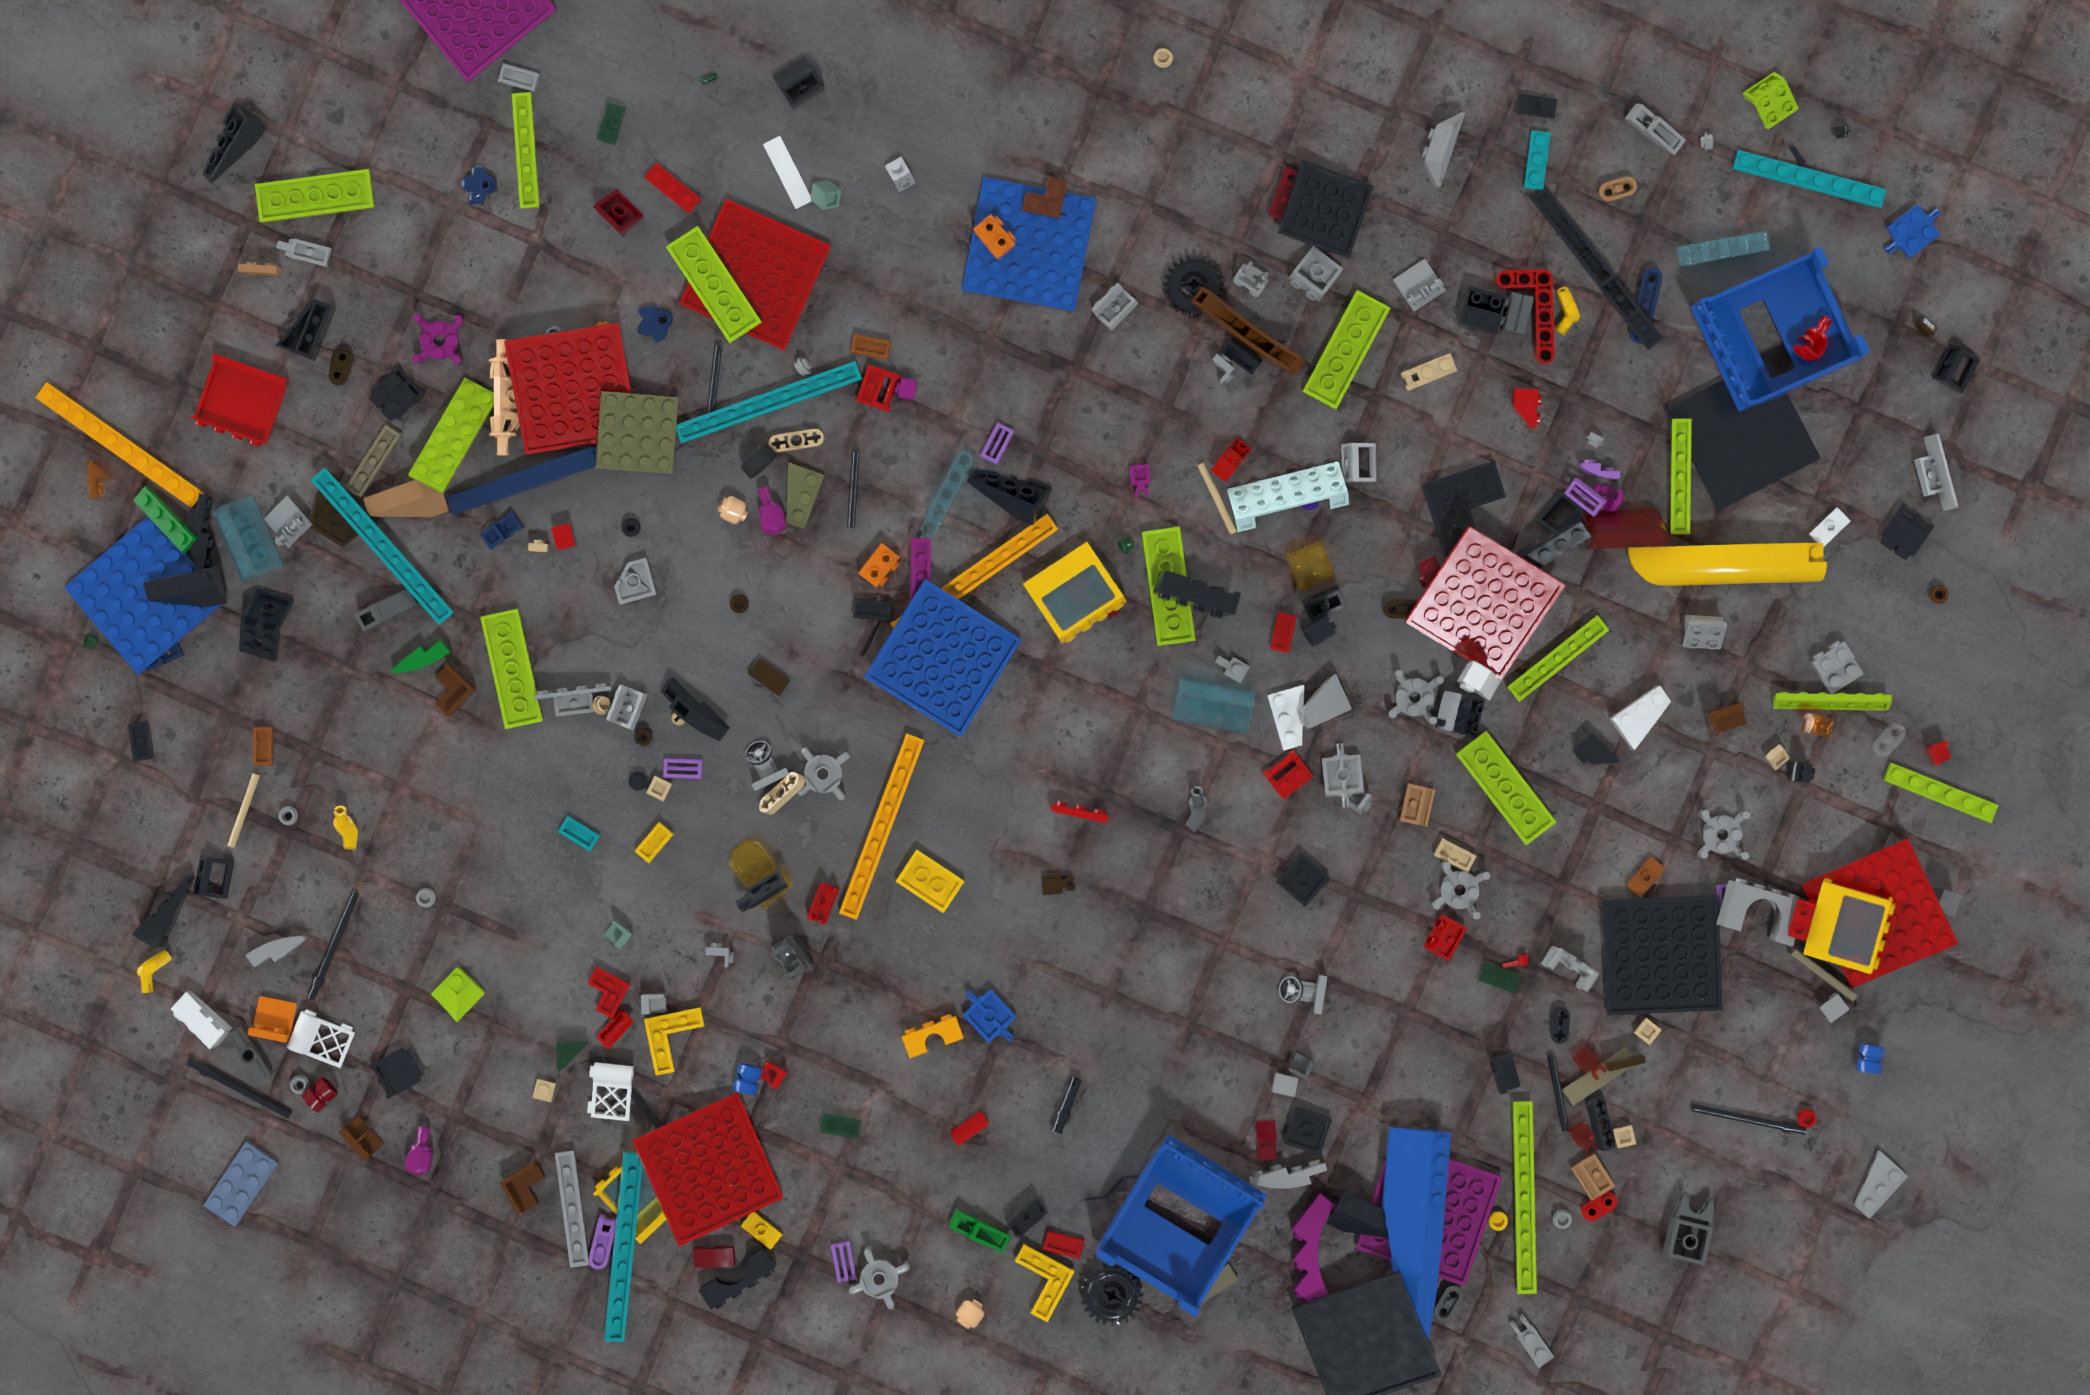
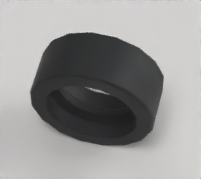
(759, 461)

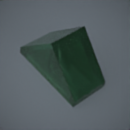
(568, 1051)

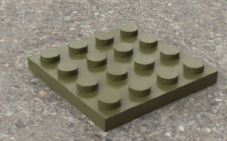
(636, 432)

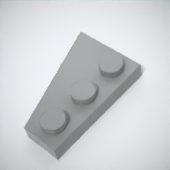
(1880, 1184)

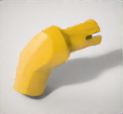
(1569, 308)
(346, 828)
(149, 967)

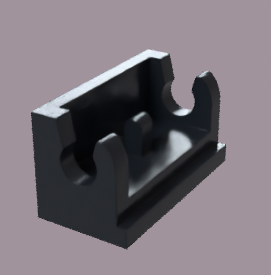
(1026, 1218)

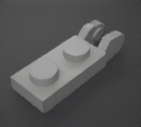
(1532, 1342)

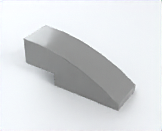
(1655, 128)
(275, 949)

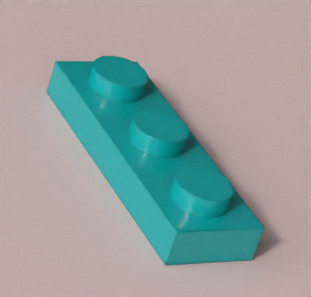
(1537, 160)

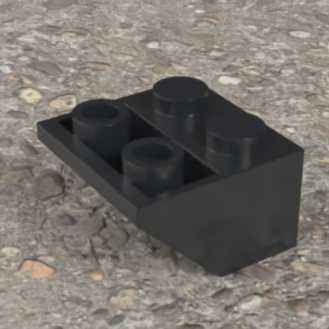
(798, 82)
(1482, 311)
(1460, 714)

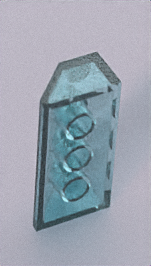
(247, 538)
(1214, 705)

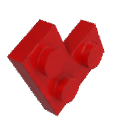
(613, 989)

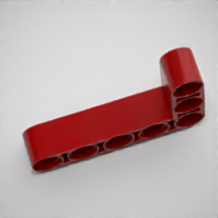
(1539, 307)

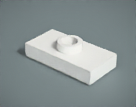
(1829, 527)

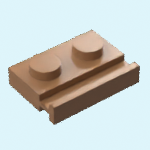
(253, 268)
(1417, 805)
(1593, 1177)

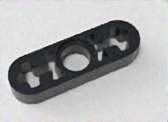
(1607, 1127)

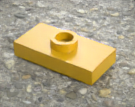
(654, 842)
(761, 1230)

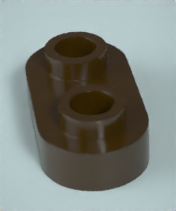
(343, 367)
(1401, 608)

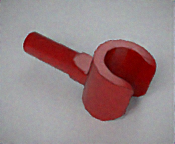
(1523, 960)

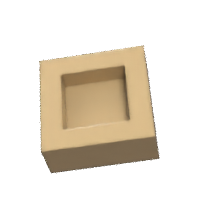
(539, 546)
(1777, 757)
(659, 788)
(1647, 1031)
(544, 1090)
(1624, 1136)

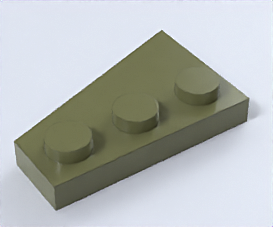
(801, 494)

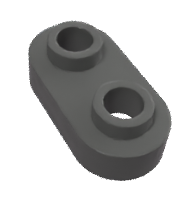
(1448, 1302)

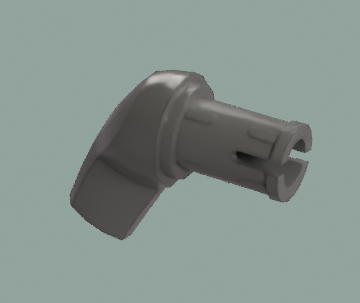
(1198, 809)

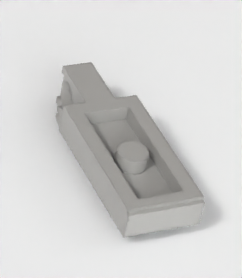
(306, 251)

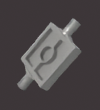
(1342, 775)

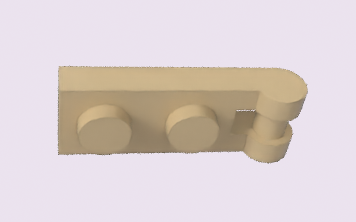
(1429, 371)

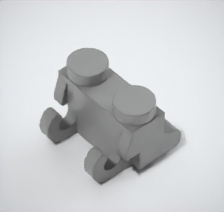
(1251, 278)

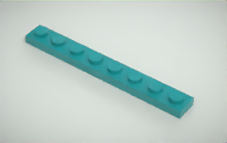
(1809, 179)

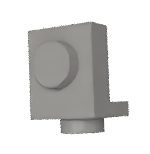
(900, 174)
(1223, 363)
(1360, 802)
(717, 950)

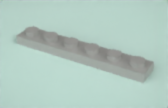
(572, 1208)

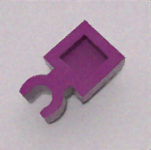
(1140, 476)

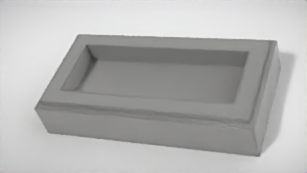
(518, 77)

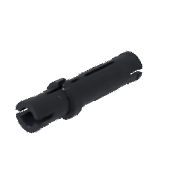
(1066, 1105)

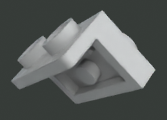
(1114, 306)
(626, 707)

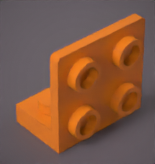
(273, 1019)

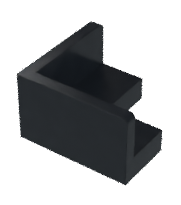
(1504, 1071)

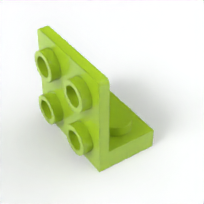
(1772, 99)

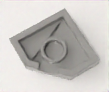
(635, 582)

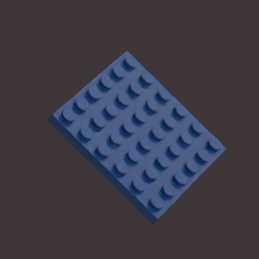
(1048, 251)
(116, 599)
(942, 658)

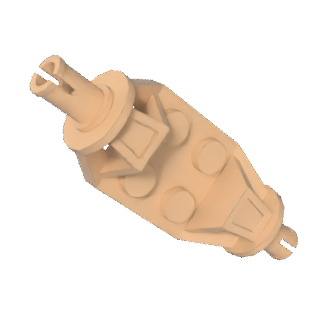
(504, 401)

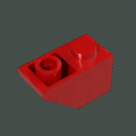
(1525, 406)
(1231, 459)

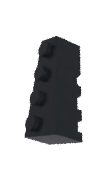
(1196, 594)

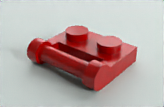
(872, 385)
(1292, 779)

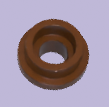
(1944, 594)

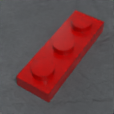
(672, 188)
(1079, 811)

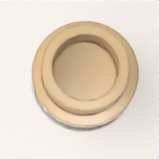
(1163, 57)
(601, 704)

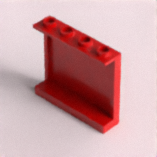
(240, 400)

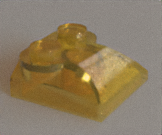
(1310, 565)

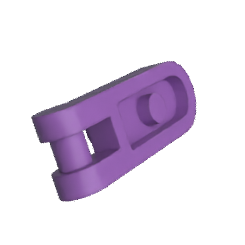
(602, 1243)

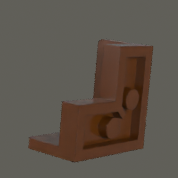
(458, 690)
(1725, 718)
(518, 1184)

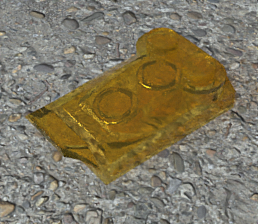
(754, 863)

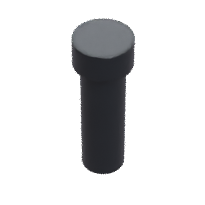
(1798, 157)

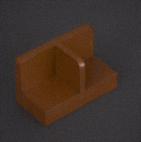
(361, 1138)

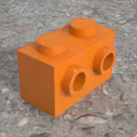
(994, 236)
(880, 565)

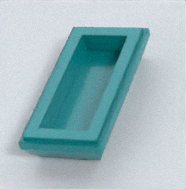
(579, 833)

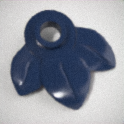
(476, 185)
(652, 325)

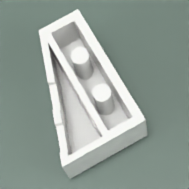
(1478, 680)
(1640, 716)
(201, 1019)

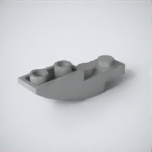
(1279, 1177)

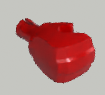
(1814, 341)

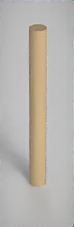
(1217, 498)
(243, 810)

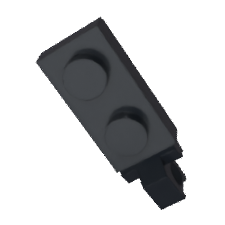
(762, 891)

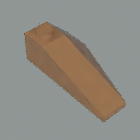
(407, 500)

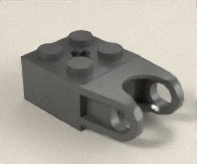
(791, 957)
(1689, 1225)

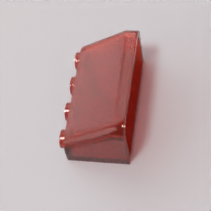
(1626, 530)

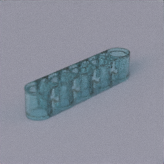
(1723, 248)
(947, 484)

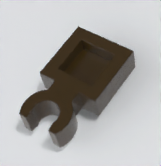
(1053, 884)

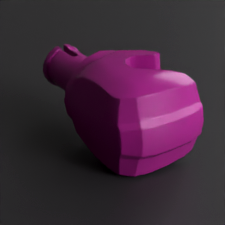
(1612, 495)
(771, 514)
(420, 1154)

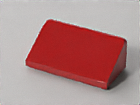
(969, 1128)

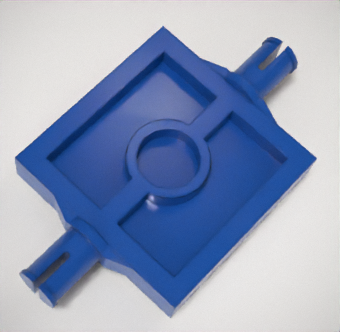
(1912, 231)
(989, 1015)

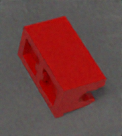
(823, 903)

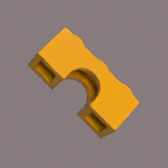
(916, 1039)

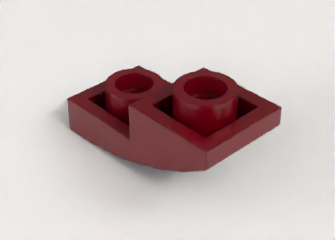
(714, 1257)

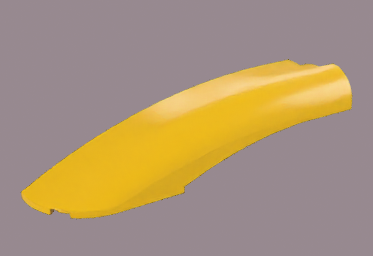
(1730, 564)

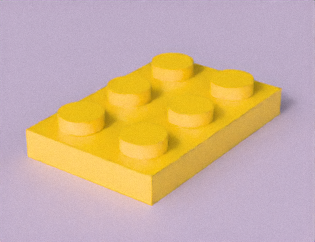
(930, 881)

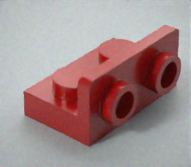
(1802, 919)
(1445, 937)

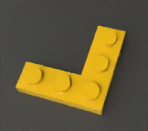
(658, 1030)
(1056, 1273)

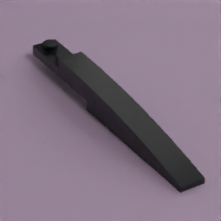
(1597, 269)

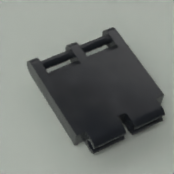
(395, 394)
(1905, 533)
(398, 1071)

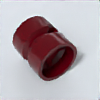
(320, 1094)

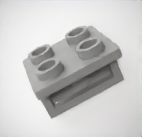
(1704, 631)

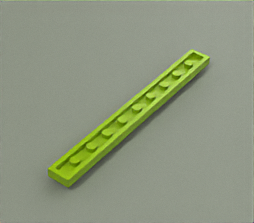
(1524, 1197)

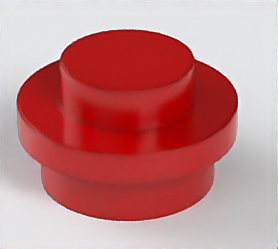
(1806, 1118)

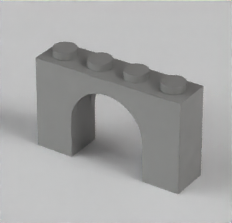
(1740, 896)

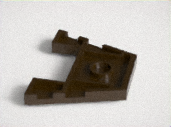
(331, 523)

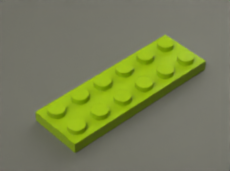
(314, 196)
(713, 284)
(1346, 349)
(453, 436)
(1165, 552)
(511, 668)
(1505, 788)

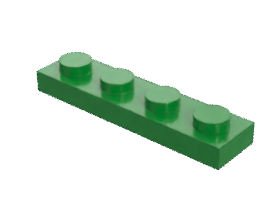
(165, 519)

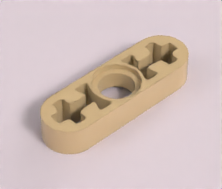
(802, 446)
(772, 802)

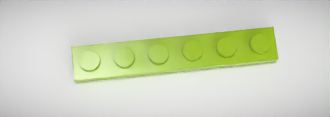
(525, 150)
(1681, 476)
(1558, 658)
(1837, 701)
(1940, 793)

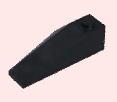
(1358, 1216)

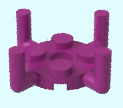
(428, 336)

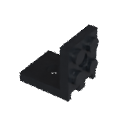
(263, 624)

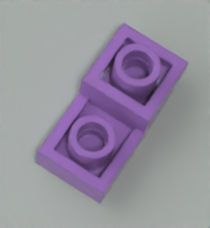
(1594, 469)

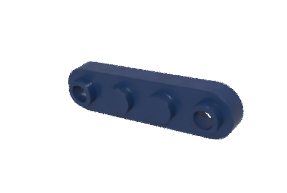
(1648, 296)

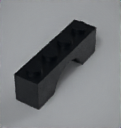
(1567, 537)
(1319, 631)
(717, 1291)

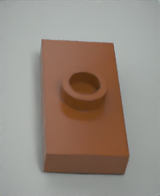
(870, 346)
(262, 746)
(1645, 876)

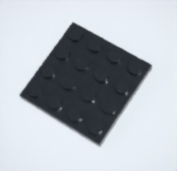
(1325, 209)

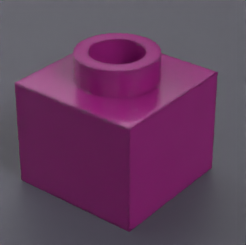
(906, 389)

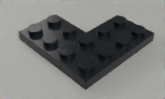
(1454, 496)

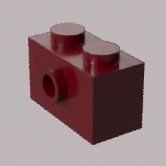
(1427, 570)

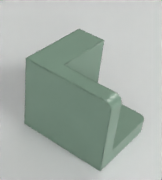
(825, 195)
(618, 934)

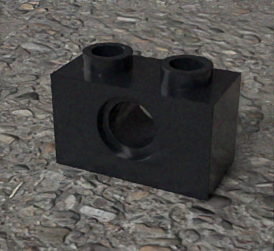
(1323, 603)

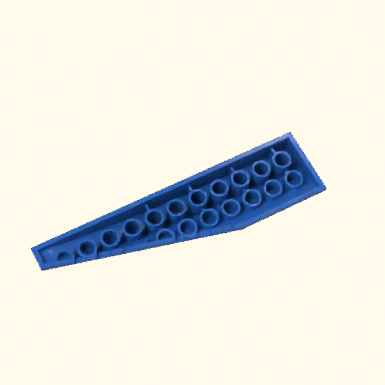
(1416, 1209)

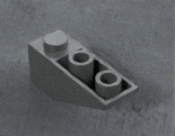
(385, 610)

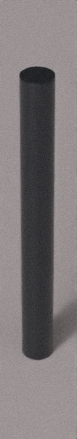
(714, 379)
(853, 489)
(1558, 1093)

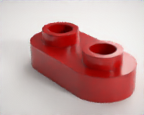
(1599, 1206)

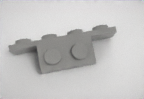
(1934, 473)
(572, 702)

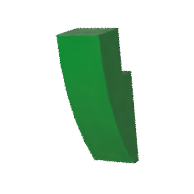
(423, 658)
(979, 1231)

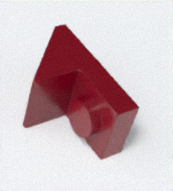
(1266, 1140)

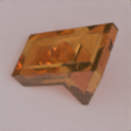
(94, 475)
(1817, 725)

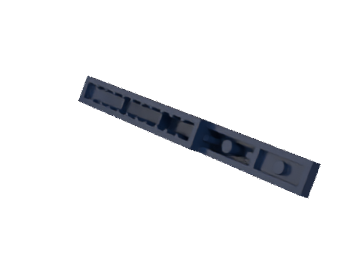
(523, 481)

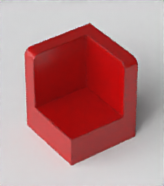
(563, 537)
(1938, 752)
(773, 1074)

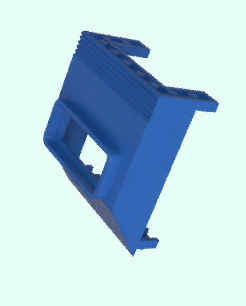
(1796, 301)
(1166, 1253)

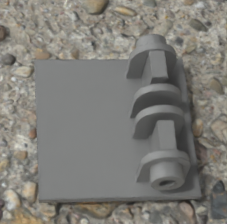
(1419, 285)
(287, 522)

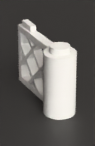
(306, 1031)
(611, 1076)

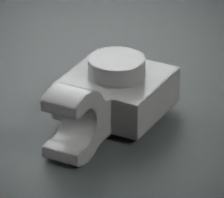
(1234, 669)

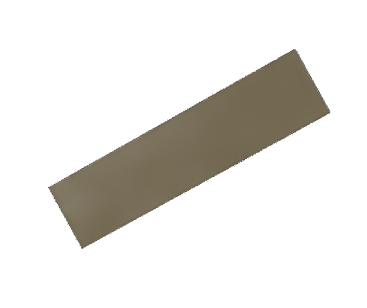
(373, 461)
(1834, 983)
(1587, 1084)

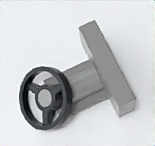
(764, 765)
(1305, 991)

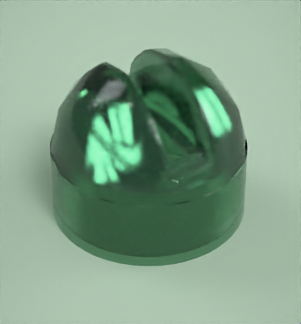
(1125, 545)
(90, 640)

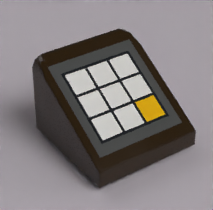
(1926, 327)

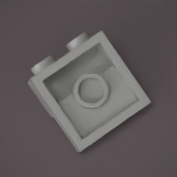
(1315, 274)
(1836, 666)

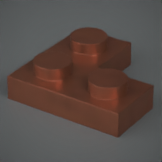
(1047, 204)

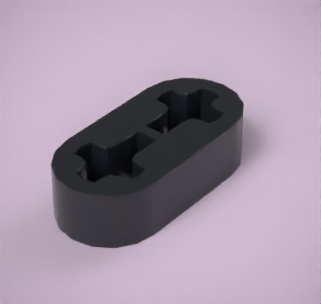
(1564, 1026)

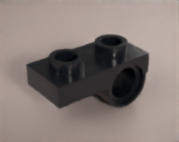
(1801, 772)

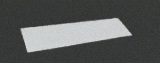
(787, 172)

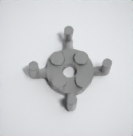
(1426, 694)
(833, 767)
(1733, 838)
(1471, 892)
(1587, 974)
(876, 1267)

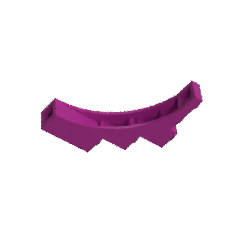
(1309, 1228)

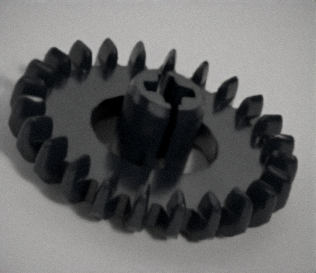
(1184, 268)
(1095, 1285)

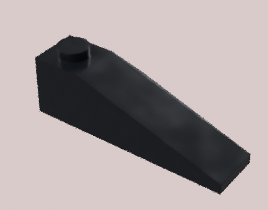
(239, 135)
(1017, 497)
(191, 588)
(158, 926)

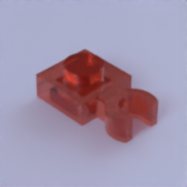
(1587, 1060)
(1582, 1136)

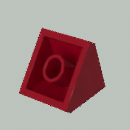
(618, 212)

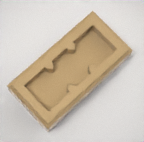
(1455, 855)

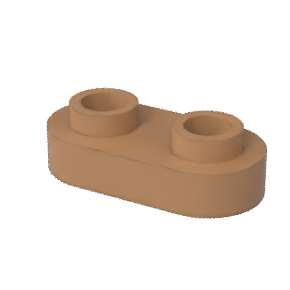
(1617, 189)

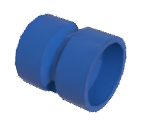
(1870, 1058)
(747, 1078)

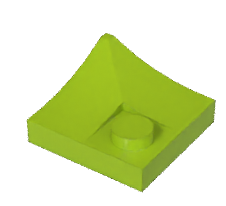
(458, 993)

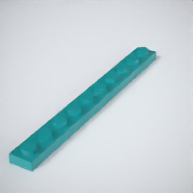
(768, 402)
(382, 546)
(623, 1248)

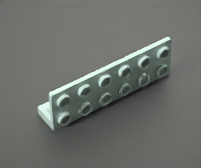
(1287, 492)

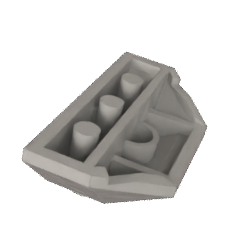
(1440, 148)

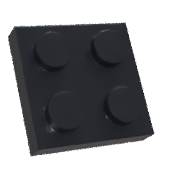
(1302, 879)
(1307, 1130)

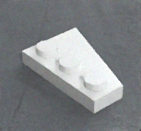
(1285, 710)

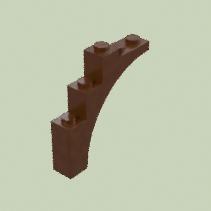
(1246, 332)

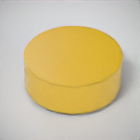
(1497, 1220)

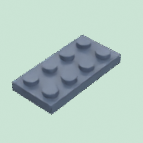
(241, 1184)

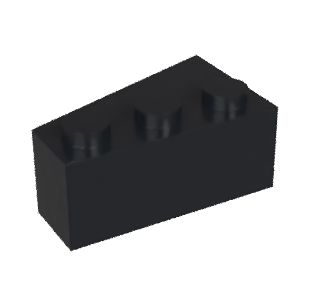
(309, 330)

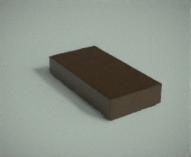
(769, 677)
(1625, 1062)

